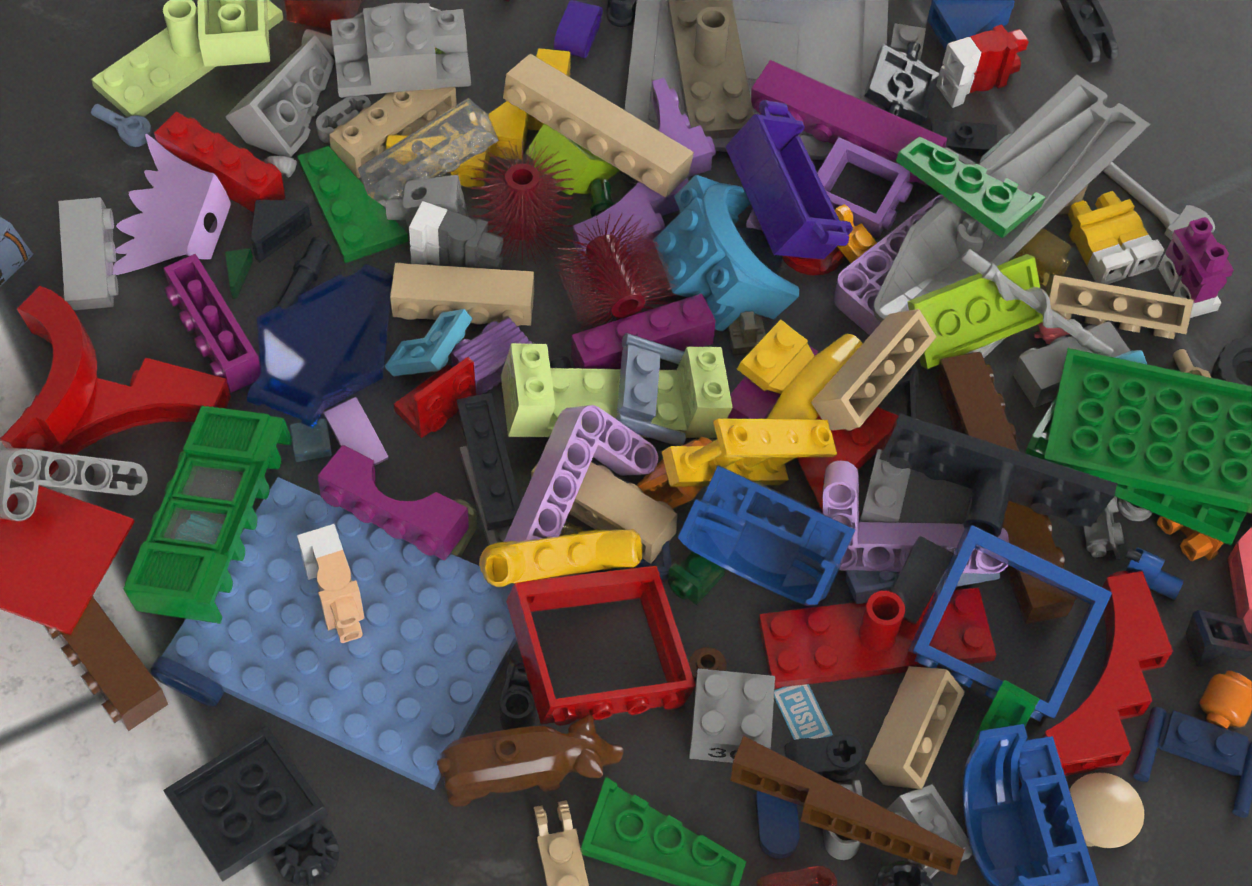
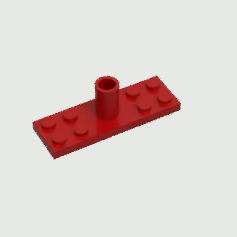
(868, 638)

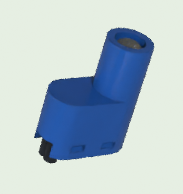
(1155, 577)

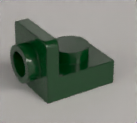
(694, 577)

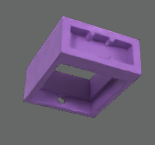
(844, 152)

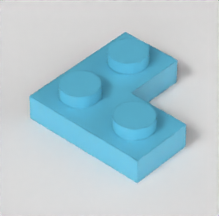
(432, 351)

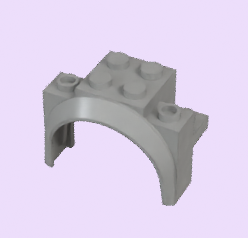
(400, 49)

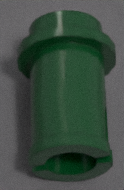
(600, 198)

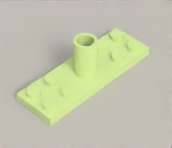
(161, 64)

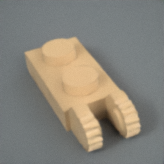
(561, 850)

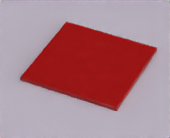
(57, 557)

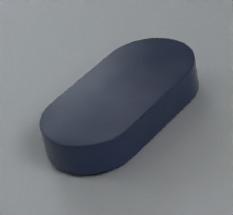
(186, 681)
(777, 825)

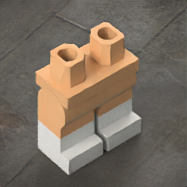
(338, 594)

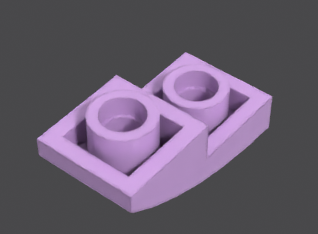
(355, 430)

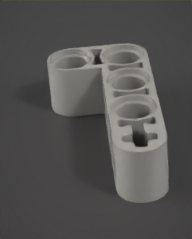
(70, 476)

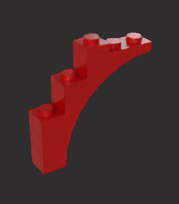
(155, 395)

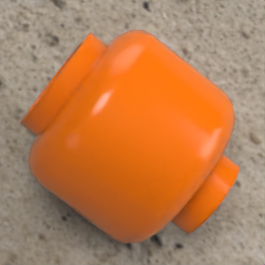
(1228, 700)

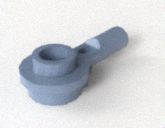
(130, 129)

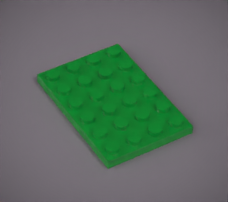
(1154, 429)

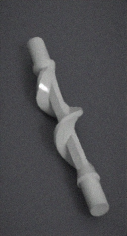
(1038, 300)

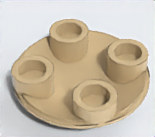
(1107, 810)

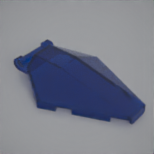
(324, 345)

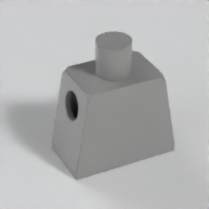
(439, 191)

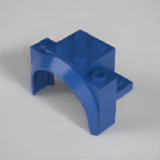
(766, 537)
(1027, 832)

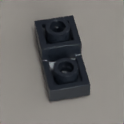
(920, 577)

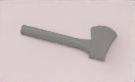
(1170, 219)

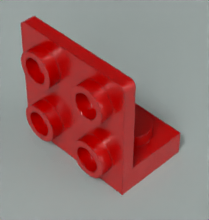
(435, 399)

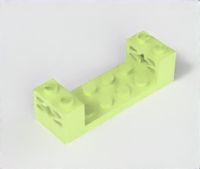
(686, 397)

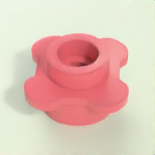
(1049, 334)

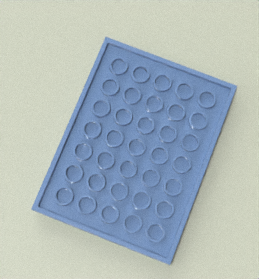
(395, 693)

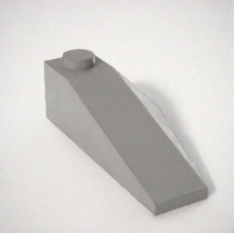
(282, 105)

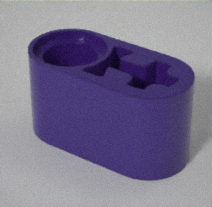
(578, 28)

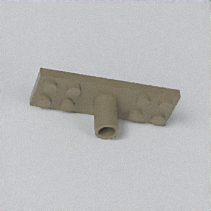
(710, 66)

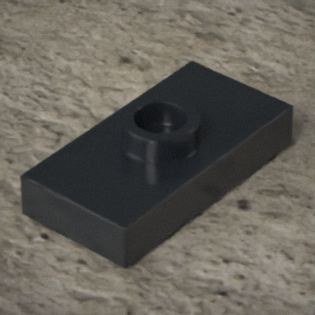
(966, 137)

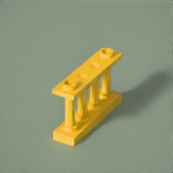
(751, 449)

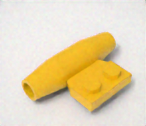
(788, 367)

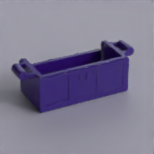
(785, 185)

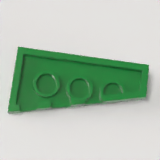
(988, 200)

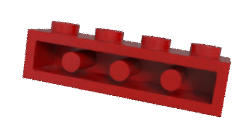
(236, 168)

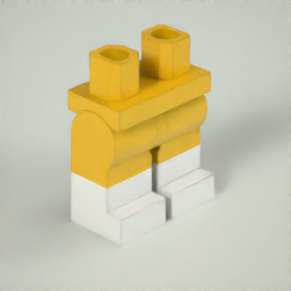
(1112, 239)

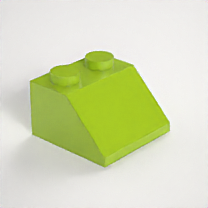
(584, 164)

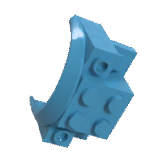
(713, 259)

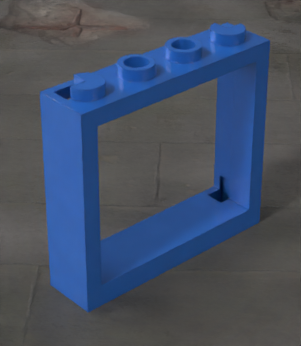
(1034, 566)

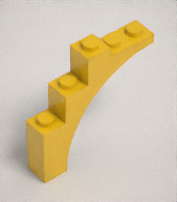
(509, 125)

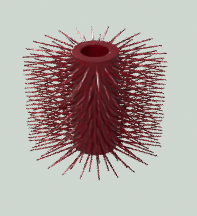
(523, 201)
(613, 273)

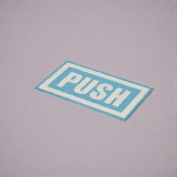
(802, 712)

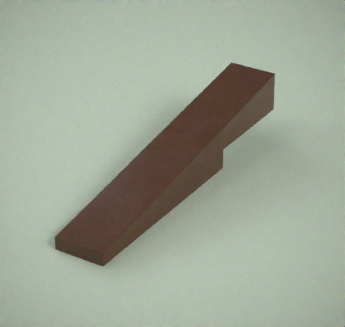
(839, 809)

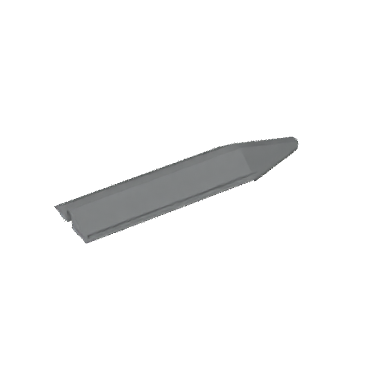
(1048, 154)

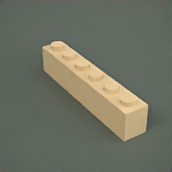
(598, 125)

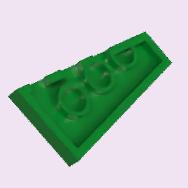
(352, 216)
(648, 842)

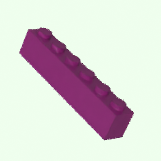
(834, 114)

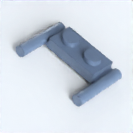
(640, 387)

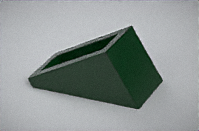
(238, 267)

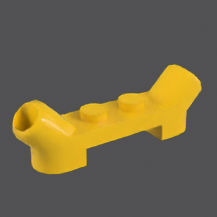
(560, 556)

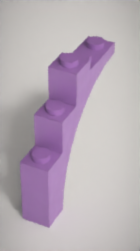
(642, 200)

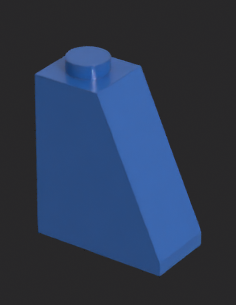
(965, 18)

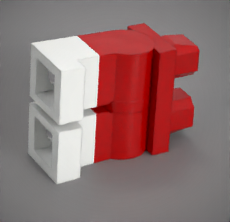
(980, 63)

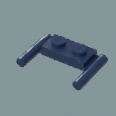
(1199, 743)

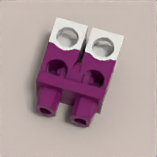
(1198, 266)

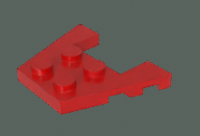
(852, 446)

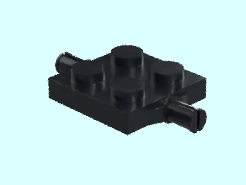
(902, 83)

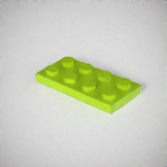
(974, 313)

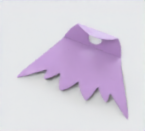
(172, 213)

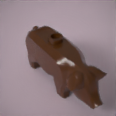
(523, 759)

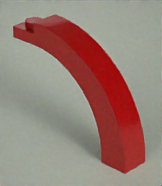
(70, 378)

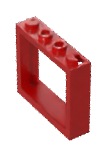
(595, 589)

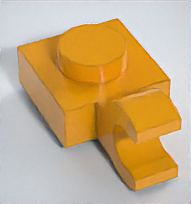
(859, 239)

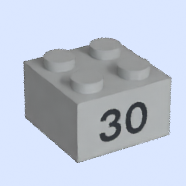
(727, 709)

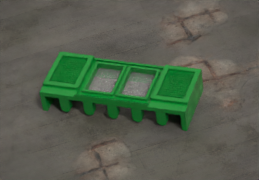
(205, 513)

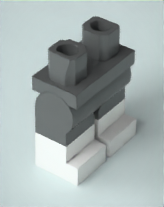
(452, 240)

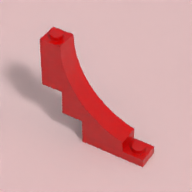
(1134, 643)

